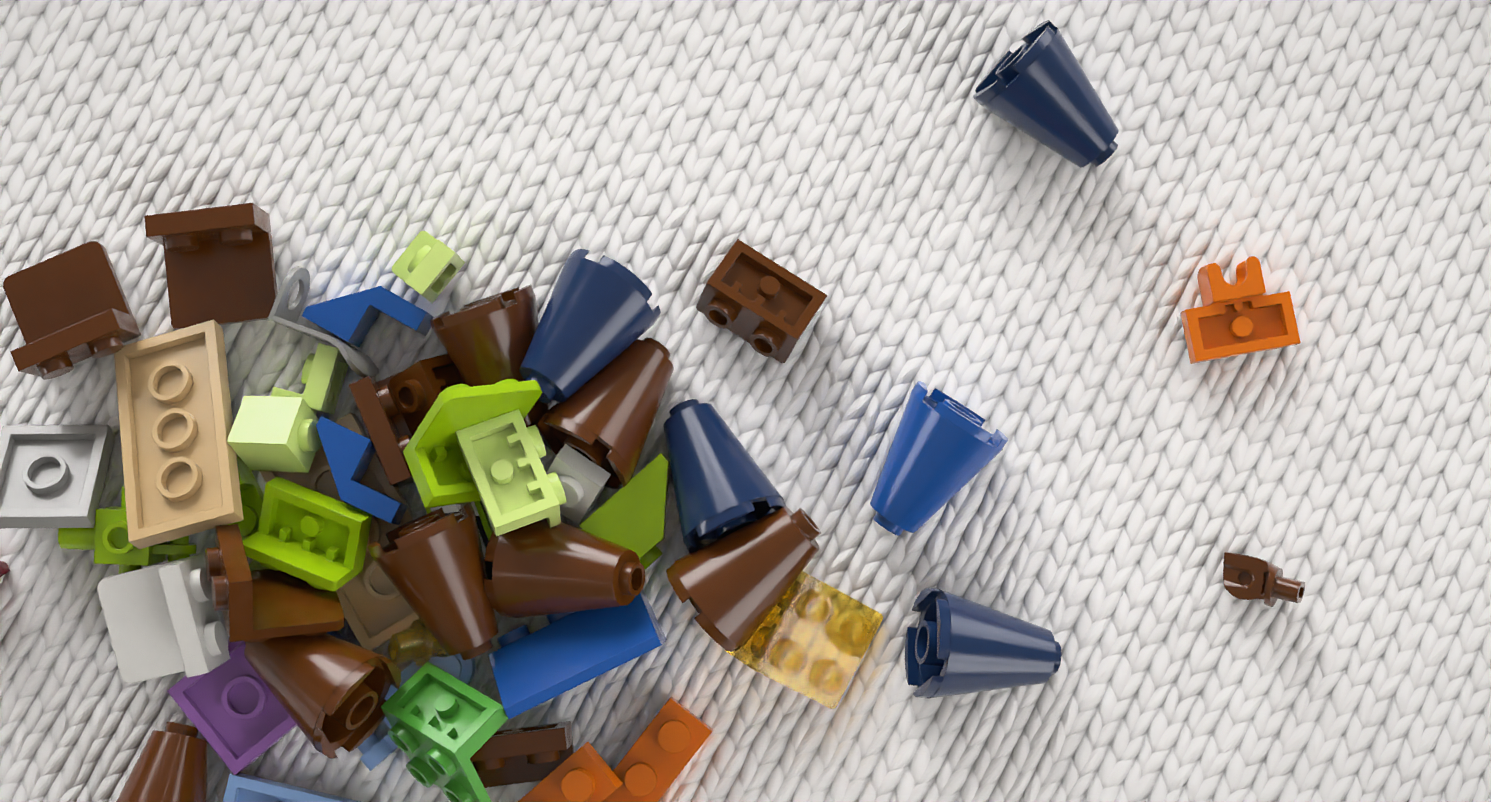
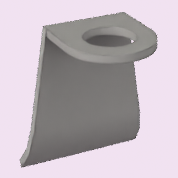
(288, 317)

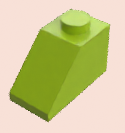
(636, 513)

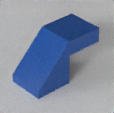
(355, 313)
(348, 460)

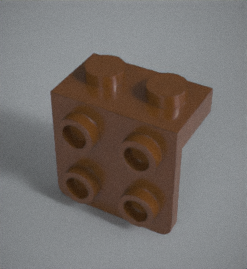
(69, 311)
(265, 601)

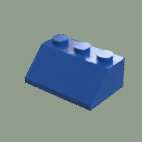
(571, 651)

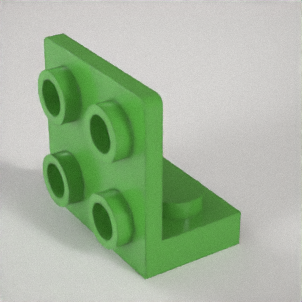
(441, 728)

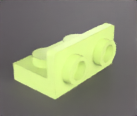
(509, 472)

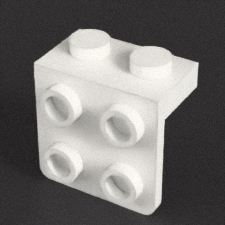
(163, 620)

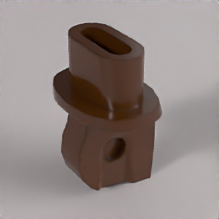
(1256, 578)

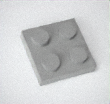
(52, 474)

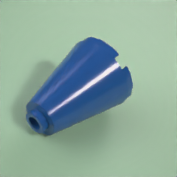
(930, 459)

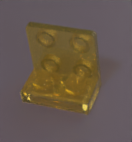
(812, 640)

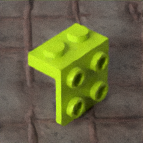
(434, 450)

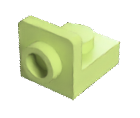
(427, 265)
(323, 377)

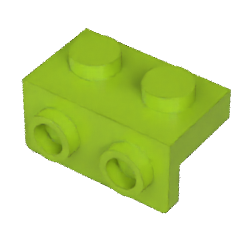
(309, 535)

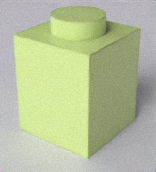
(275, 434)

